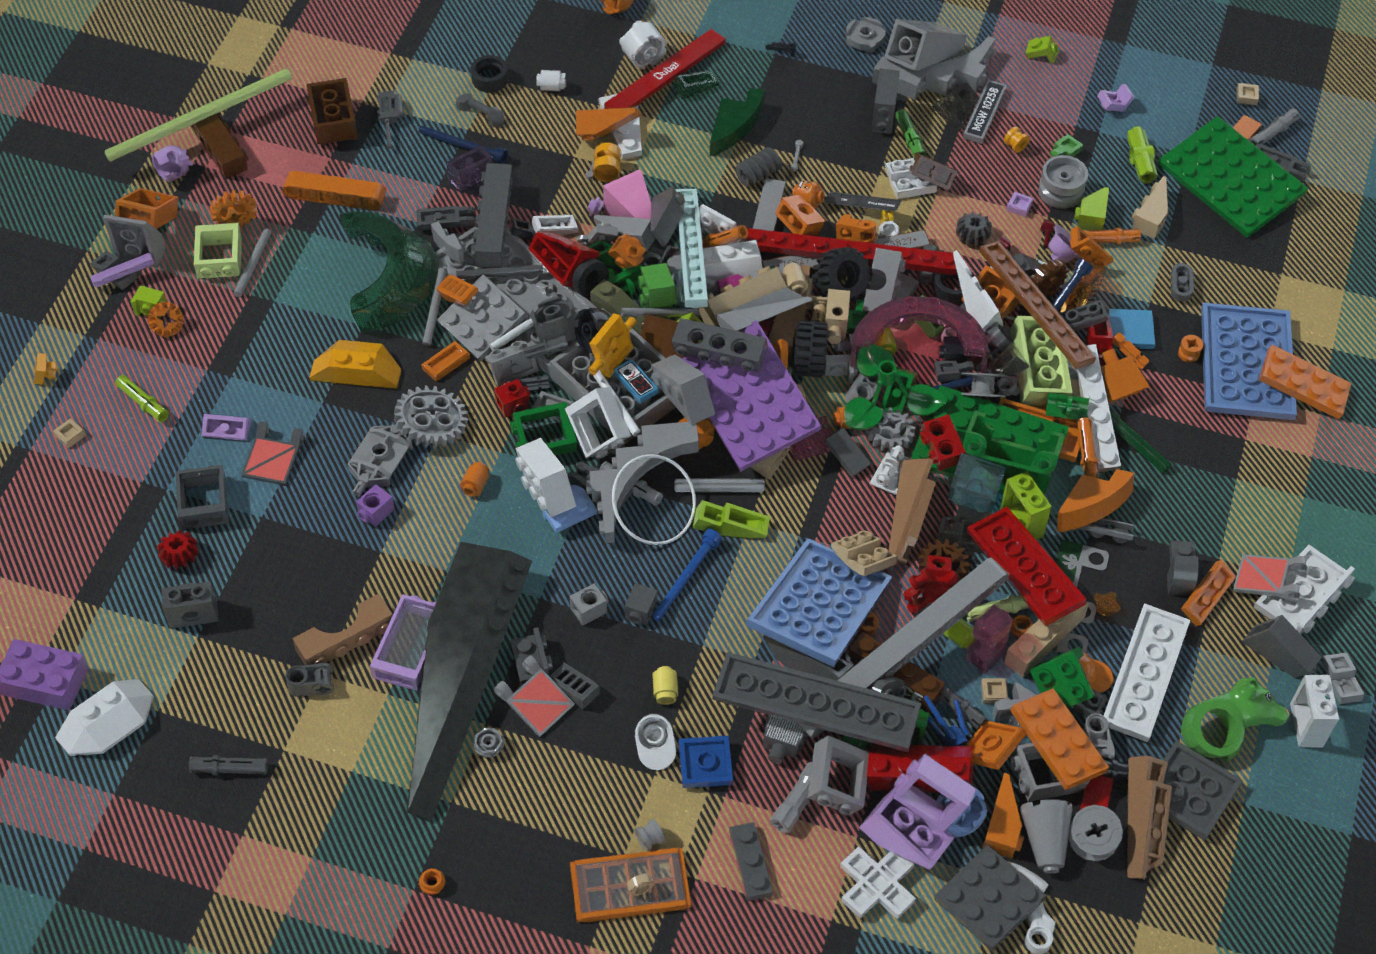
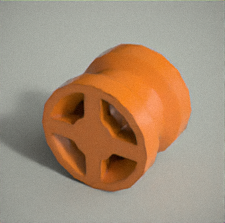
(1190, 354)

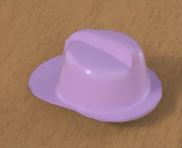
(1061, 246)

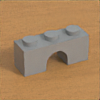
(889, 265)

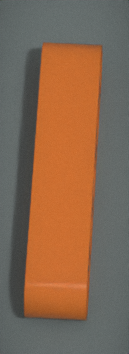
(334, 190)

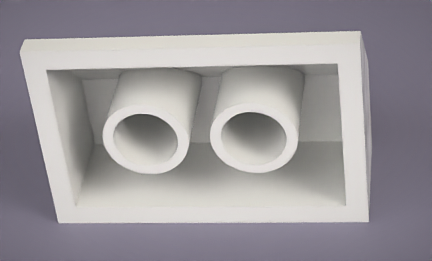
(732, 259)

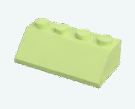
(1047, 365)

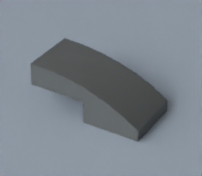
(108, 261)

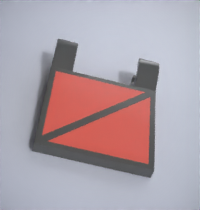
(270, 458)

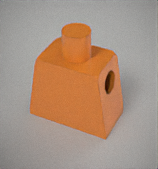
(1121, 377)

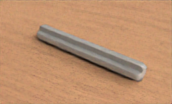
(720, 485)

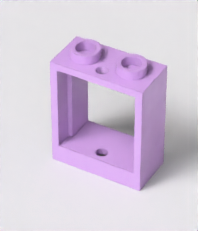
(940, 779)

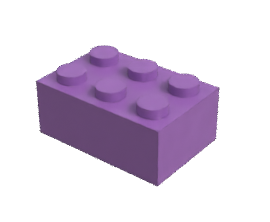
(42, 674)

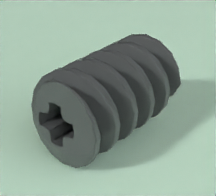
(758, 166)

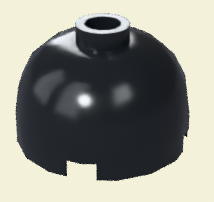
(589, 324)

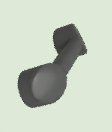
(495, 115)

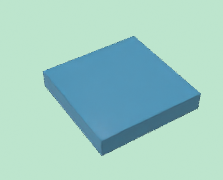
(1134, 325)

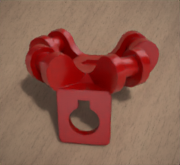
(931, 583)

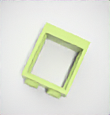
(218, 235)

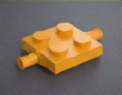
(611, 345)

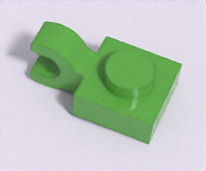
(1066, 146)

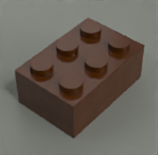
(332, 111)

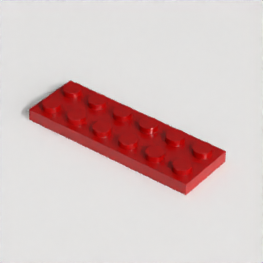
(1029, 566)

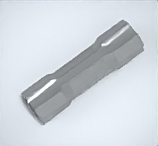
(789, 812)

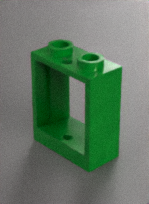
(560, 447)

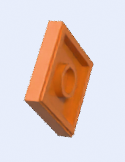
(995, 743)

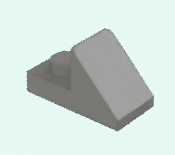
(1002, 708)

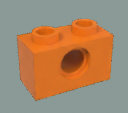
(799, 216)

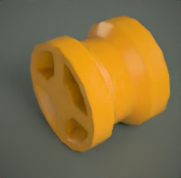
(1016, 139)

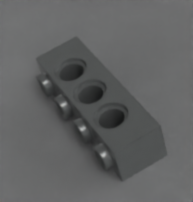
(733, 341)

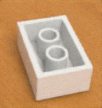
(545, 477)

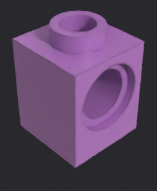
(375, 497)

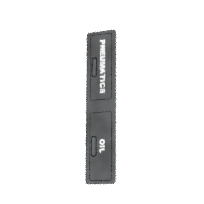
(863, 201)

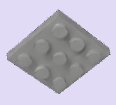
(482, 319)

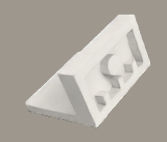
(714, 222)

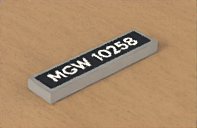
(984, 111)

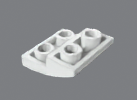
(904, 183)

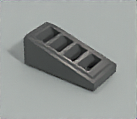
(584, 699)

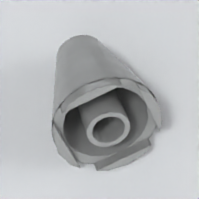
(1048, 832)

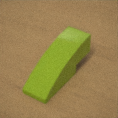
(731, 520)

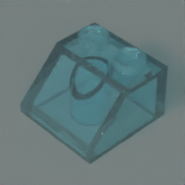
(976, 483)

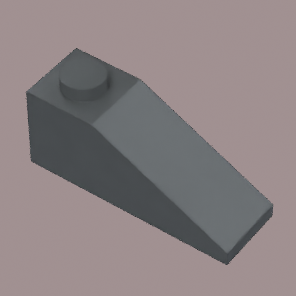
(666, 213)

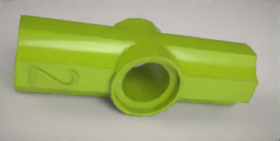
(1142, 155)

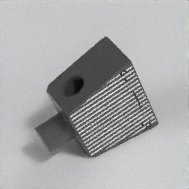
(783, 738)

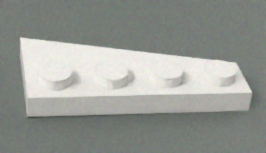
(627, 136)

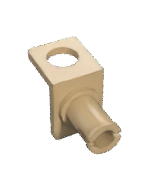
(817, 304)

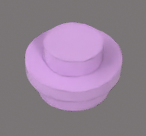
(595, 206)

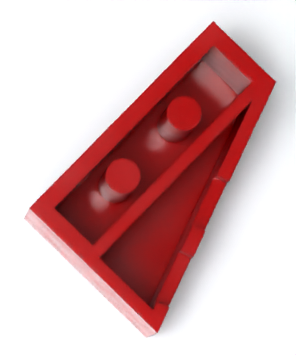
(560, 255)

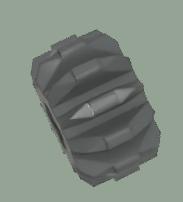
(973, 229)

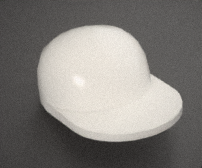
(655, 742)

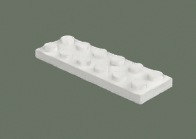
(1146, 672)

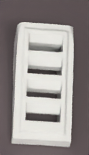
(549, 224)

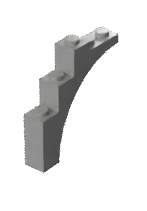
(942, 75)
(660, 439)

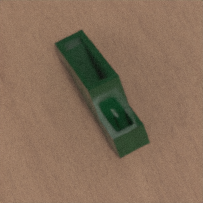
(735, 120)

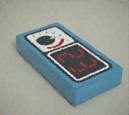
(635, 381)

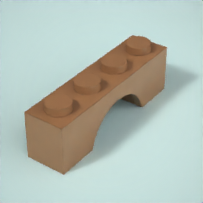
(323, 647)

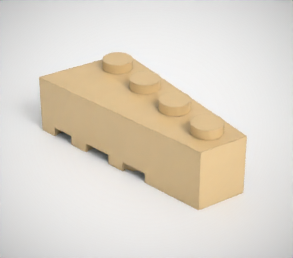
(748, 290)

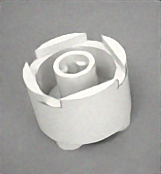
(643, 44)

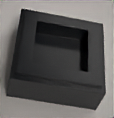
(520, 228)

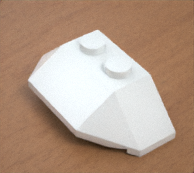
(105, 718)

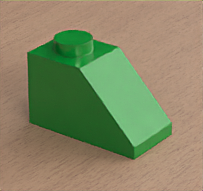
(893, 395)

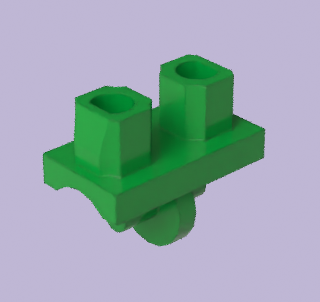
(626, 280)
(1067, 406)

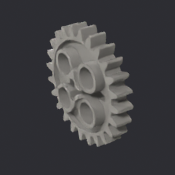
(430, 416)

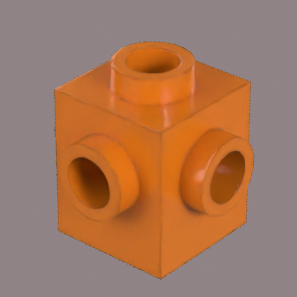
(627, 251)

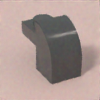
(1183, 568)

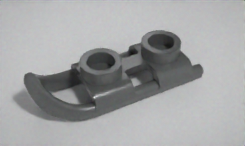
(1119, 533)

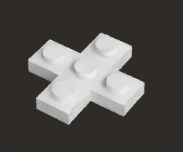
(877, 883)

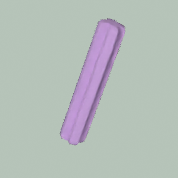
(122, 270)

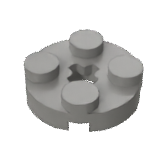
(856, 38)

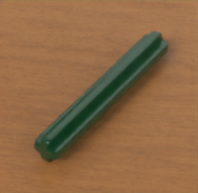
(1139, 443)

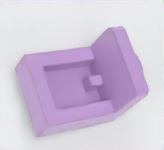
(1116, 100)

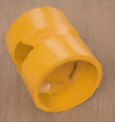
(607, 162)

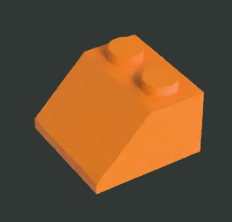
(997, 291)

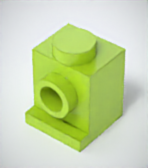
(145, 299)

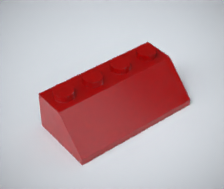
(887, 764)

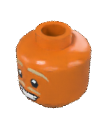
(810, 191)

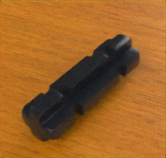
(533, 383)

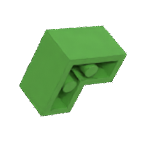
(656, 287)

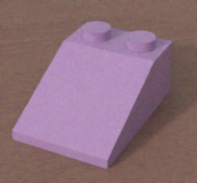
(905, 832)

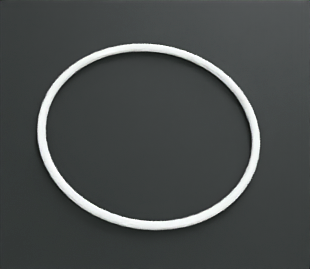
(615, 508)

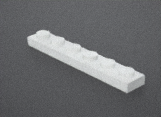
(1093, 387)

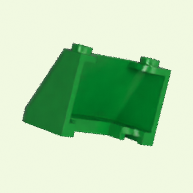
(981, 444)

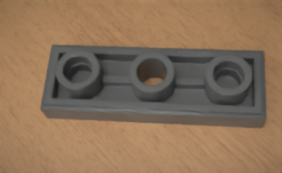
(1086, 315)

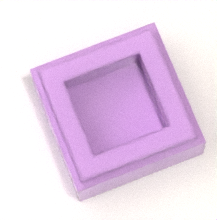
(1020, 204)

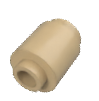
(795, 278)

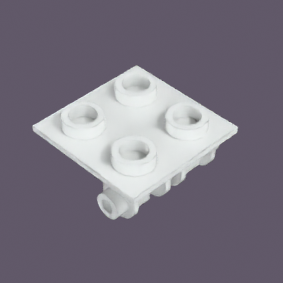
(889, 470)

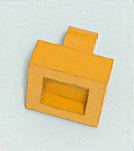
(44, 369)

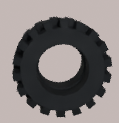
(856, 269)
(810, 349)

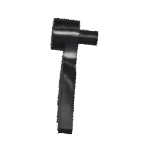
(790, 48)

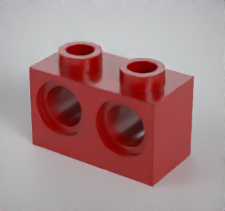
(948, 441)

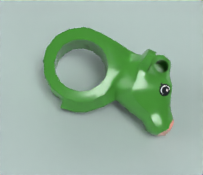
(1238, 708)

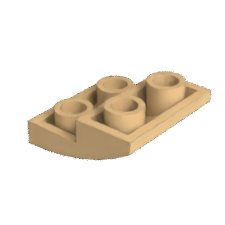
(864, 553)

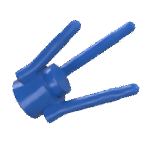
(951, 735)

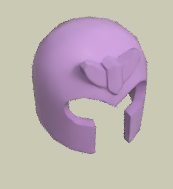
(171, 162)

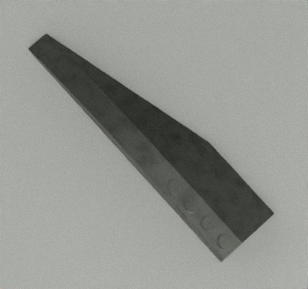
(459, 657)

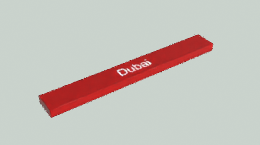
(667, 71)

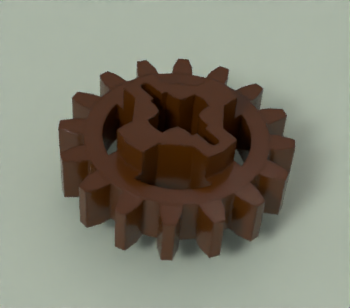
(1050, 277)
(957, 557)

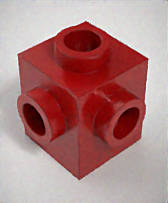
(512, 397)

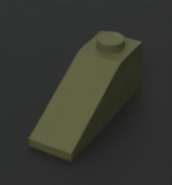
(612, 299)

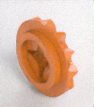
(156, 324)

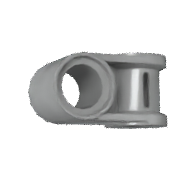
(1102, 738)

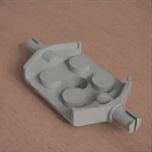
(374, 468)

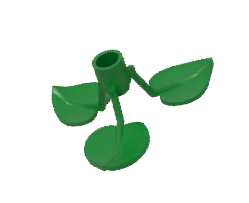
(875, 360)

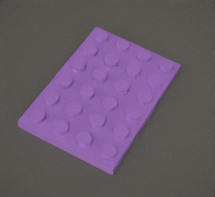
(756, 409)

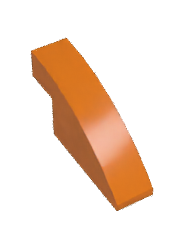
(1094, 499)

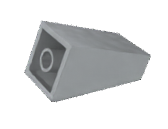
(923, 43)

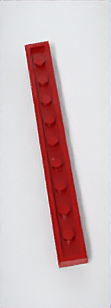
(814, 246)

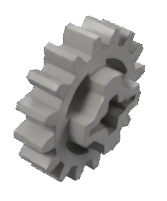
(891, 430)

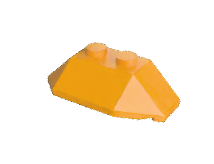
(356, 365)

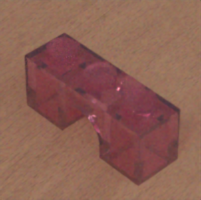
(992, 635)

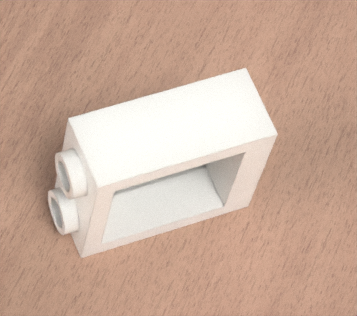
(584, 430)
(1312, 712)

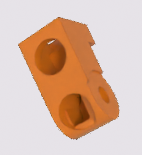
(856, 229)

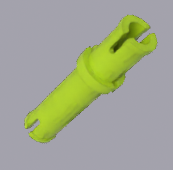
(147, 403)

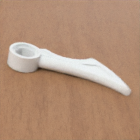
(1038, 920)

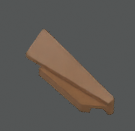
(1147, 814)

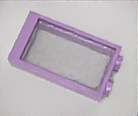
(402, 648)

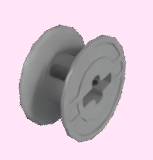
(983, 384)
(1098, 819)

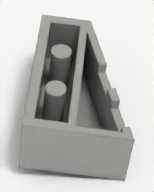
(684, 387)

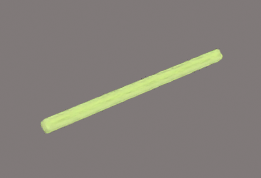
(198, 114)

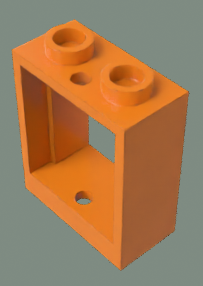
(146, 207)

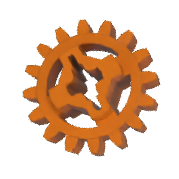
(233, 208)

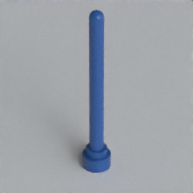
(710, 540)

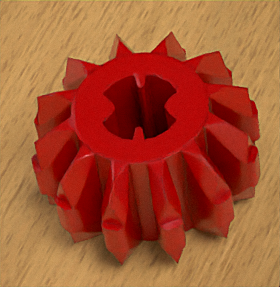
(178, 549)

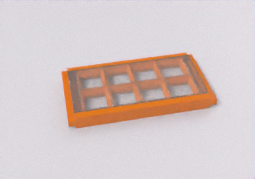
(602, 888)

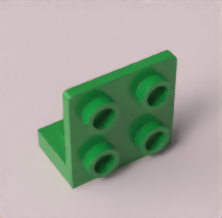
(1064, 676)

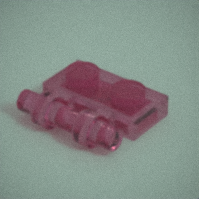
(813, 444)

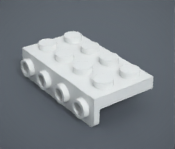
(1317, 589)

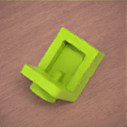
(1041, 47)

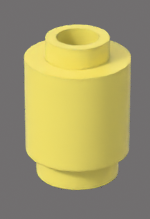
(665, 685)

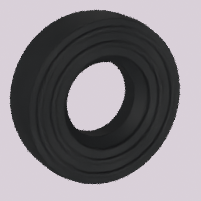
(583, 271)

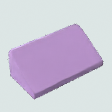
(226, 427)

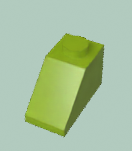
(1092, 210)

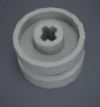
(1063, 181)

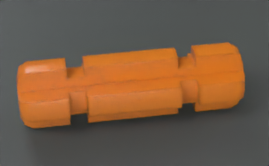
(1129, 349)

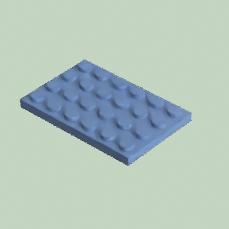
(1233, 358)
(818, 603)

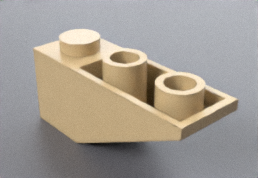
(1154, 210)

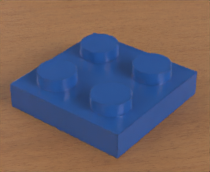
(705, 761)

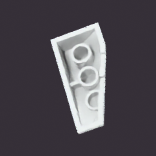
(975, 298)

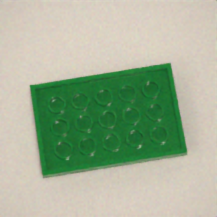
(1232, 176)
(1008, 425)

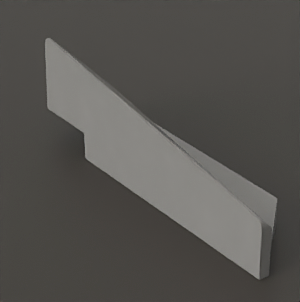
(761, 309)

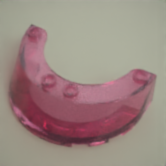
(921, 309)

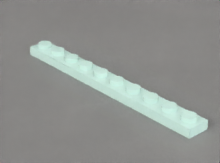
(692, 252)

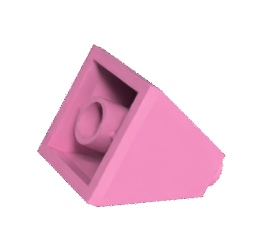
(627, 197)

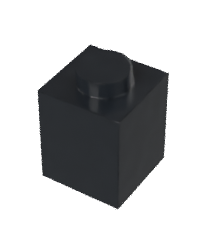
(952, 350)

